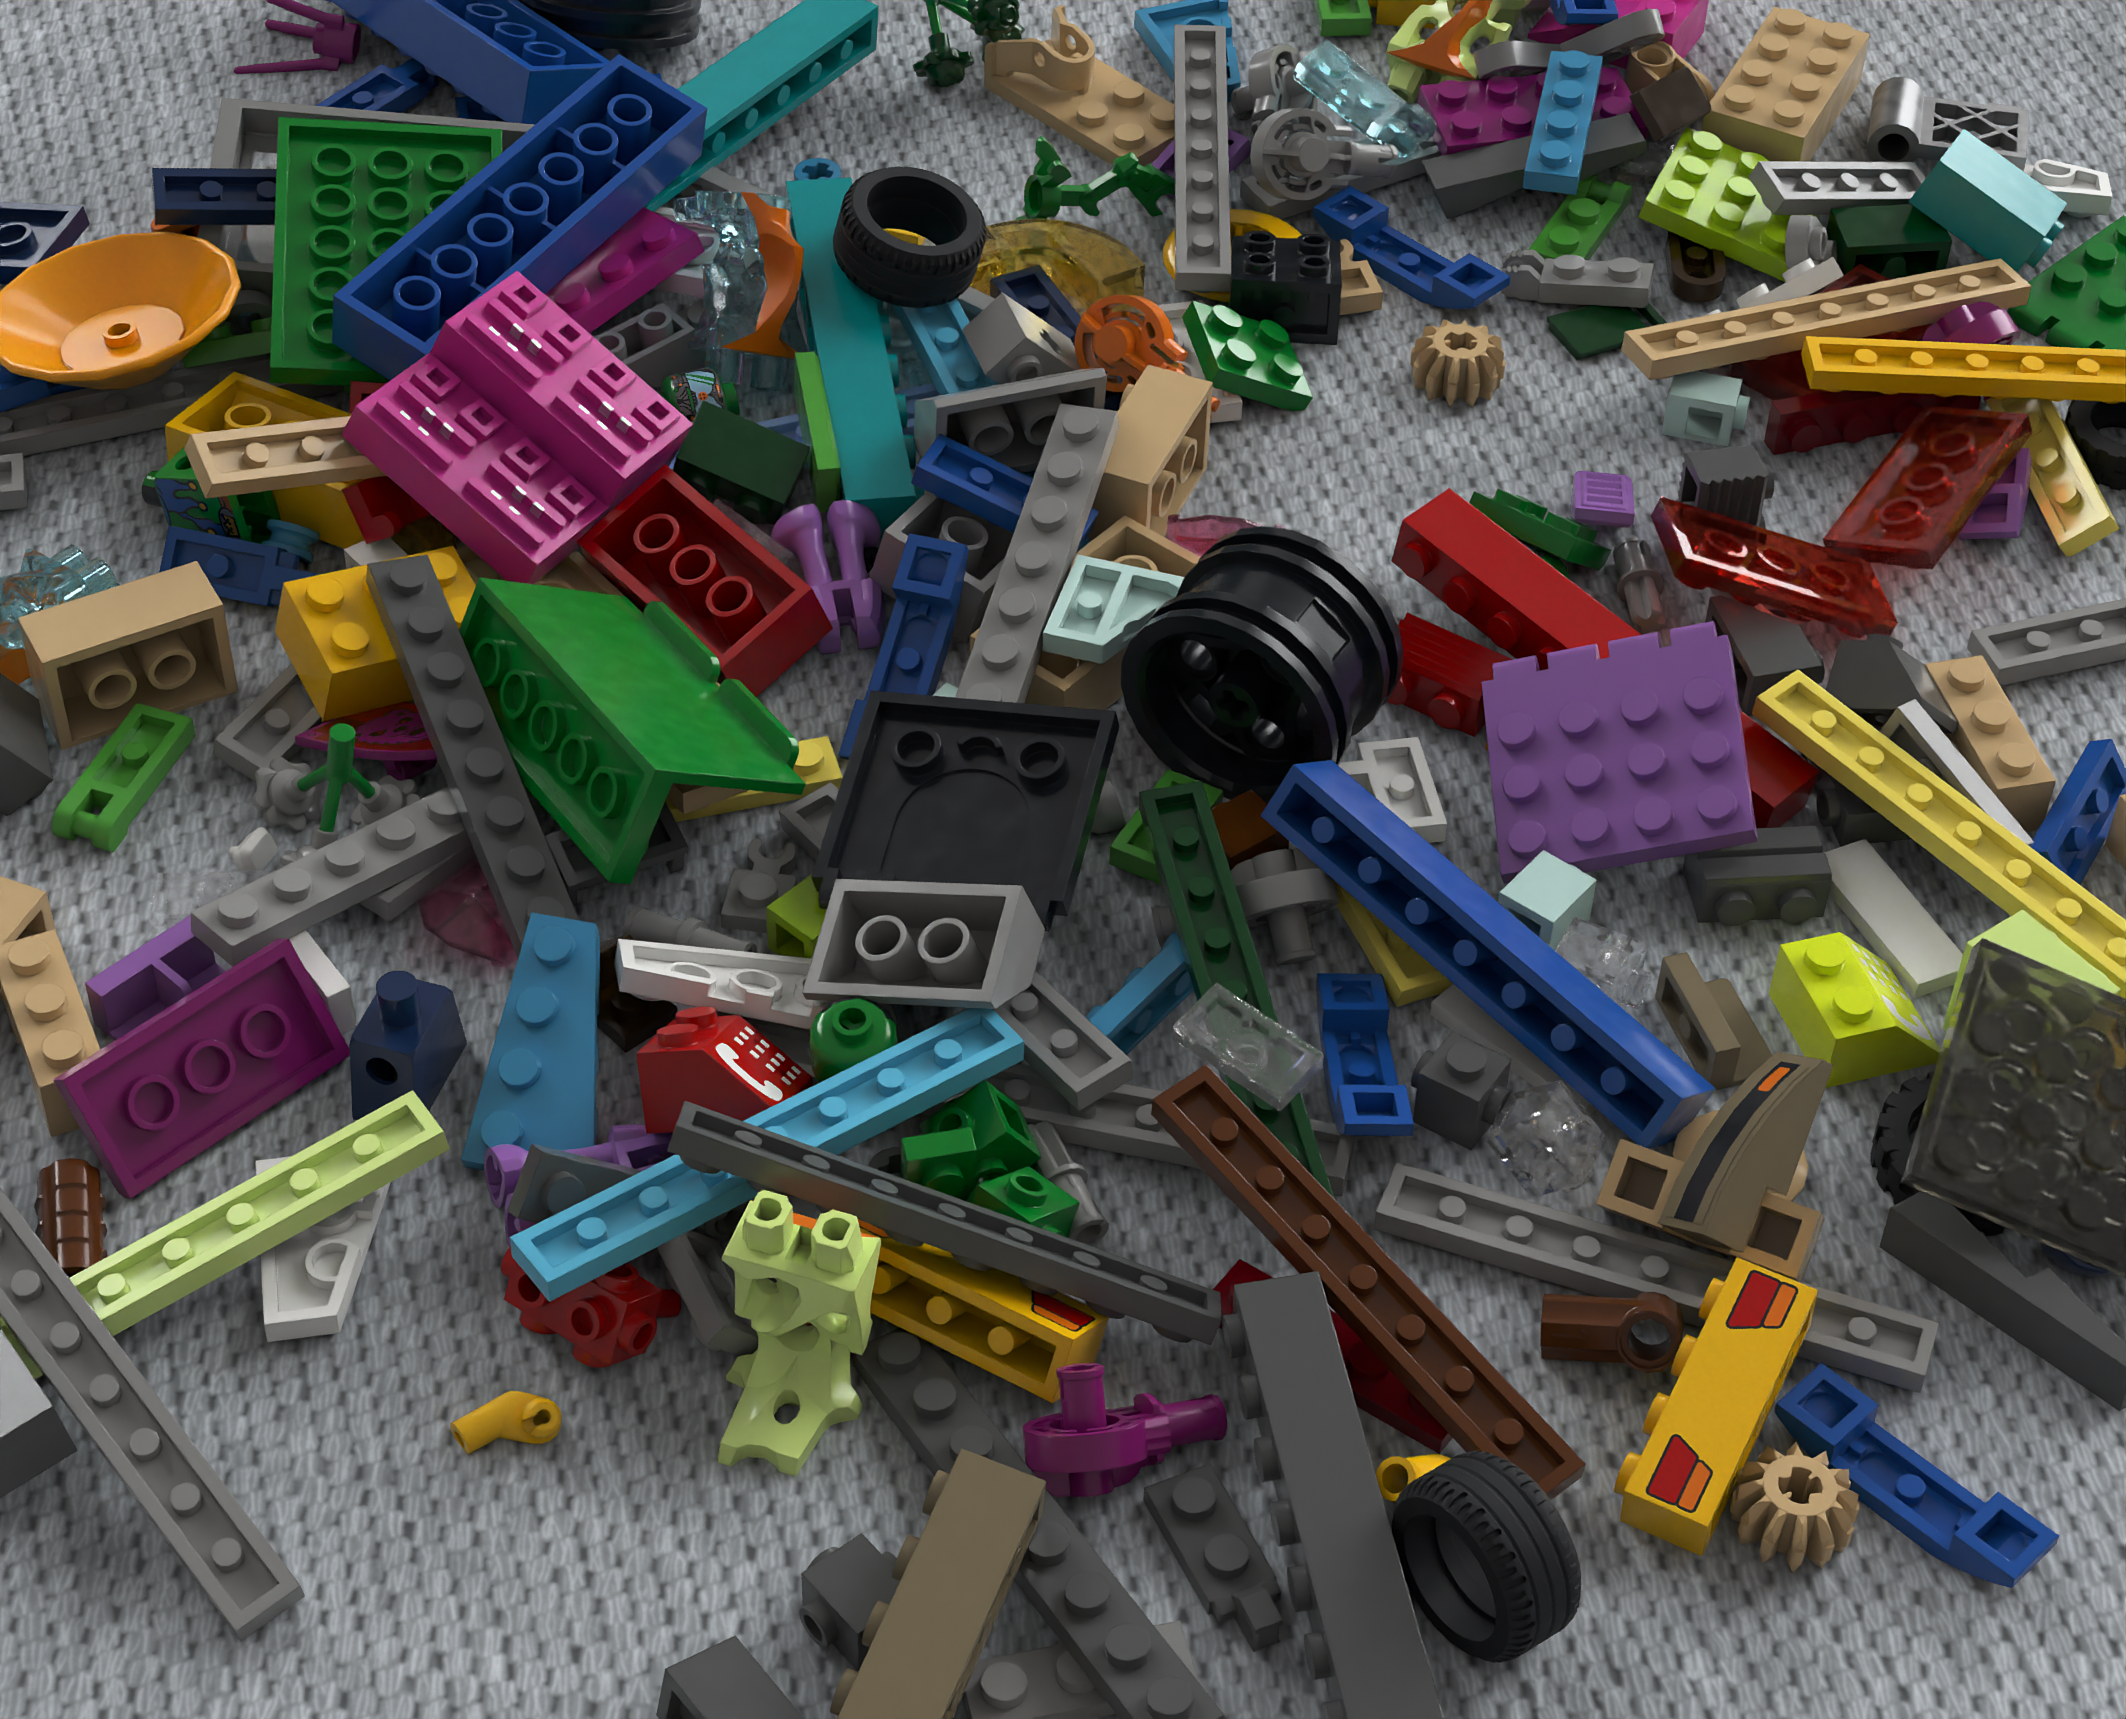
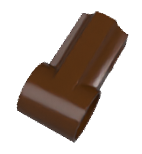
(1602, 1332)

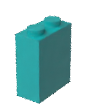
(1990, 203)

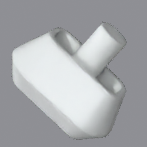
(254, 851)

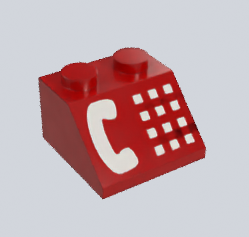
(715, 1065)

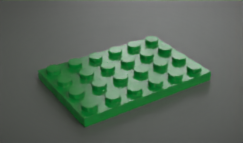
(338, 207)

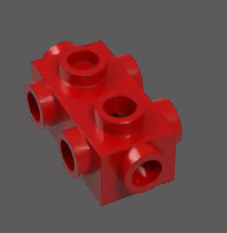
(603, 1318)

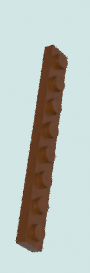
(1361, 1281)

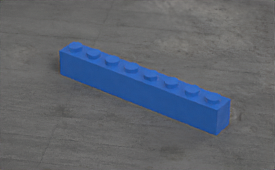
(1488, 953)

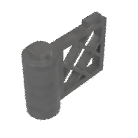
(1911, 125)

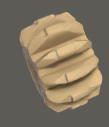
(1457, 362)
(1794, 1506)

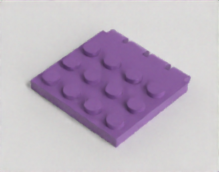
(1618, 753)

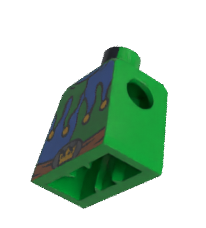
(185, 505)

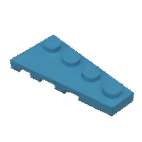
(545, 1047)

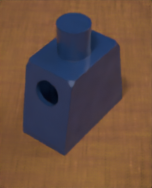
(409, 1030)

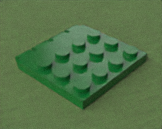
(2081, 295)

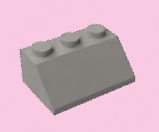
(1007, 419)
(925, 944)

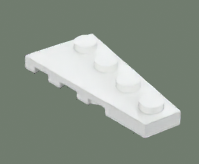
(728, 980)

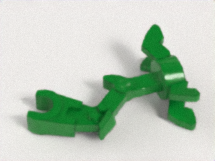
(1045, 195)

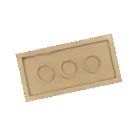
(1079, 93)

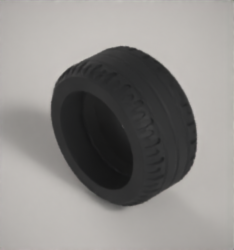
(897, 269)
(1487, 1556)

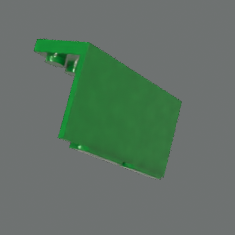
(615, 711)

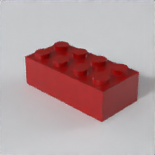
(711, 574)

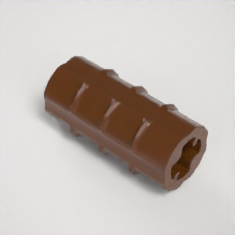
(71, 1214)

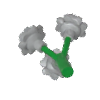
(292, 793)

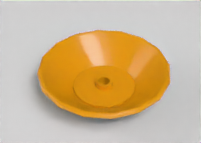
(115, 309)

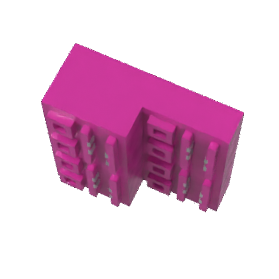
(517, 430)

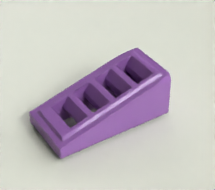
(1602, 499)

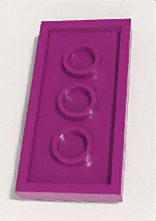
(1507, 107)
(202, 1068)

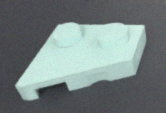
(1104, 608)

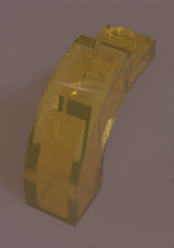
(1072, 255)

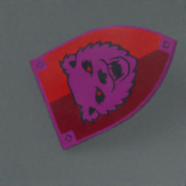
(385, 734)

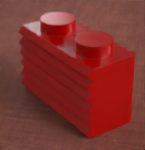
(1443, 675)

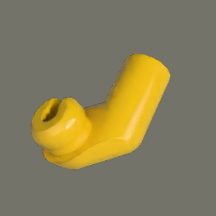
(511, 1417)

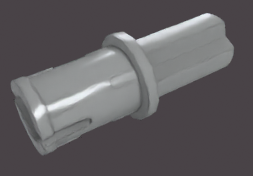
(1639, 585)
(1070, 1177)

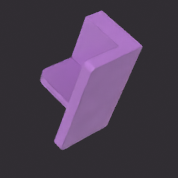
(150, 979)

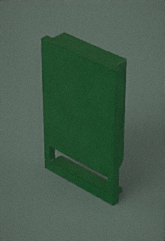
(1598, 328)

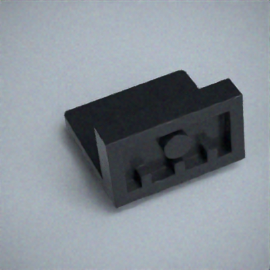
(1288, 283)

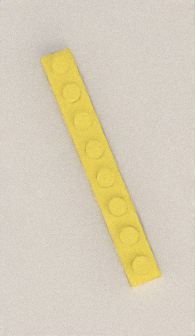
(1943, 820)

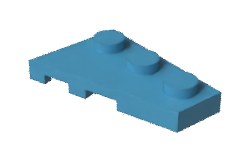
(1157, 30)

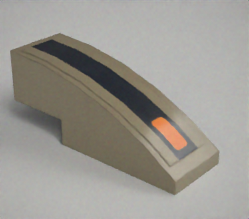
(1747, 1151)

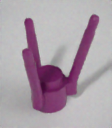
(331, 37)

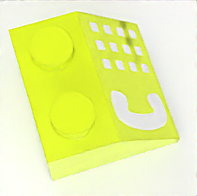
(1848, 1009)

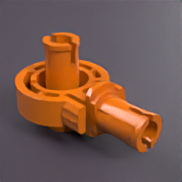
(1123, 346)

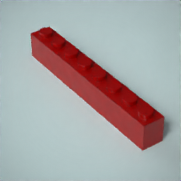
(1539, 611)

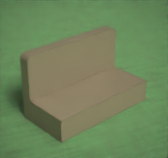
(1710, 1023)

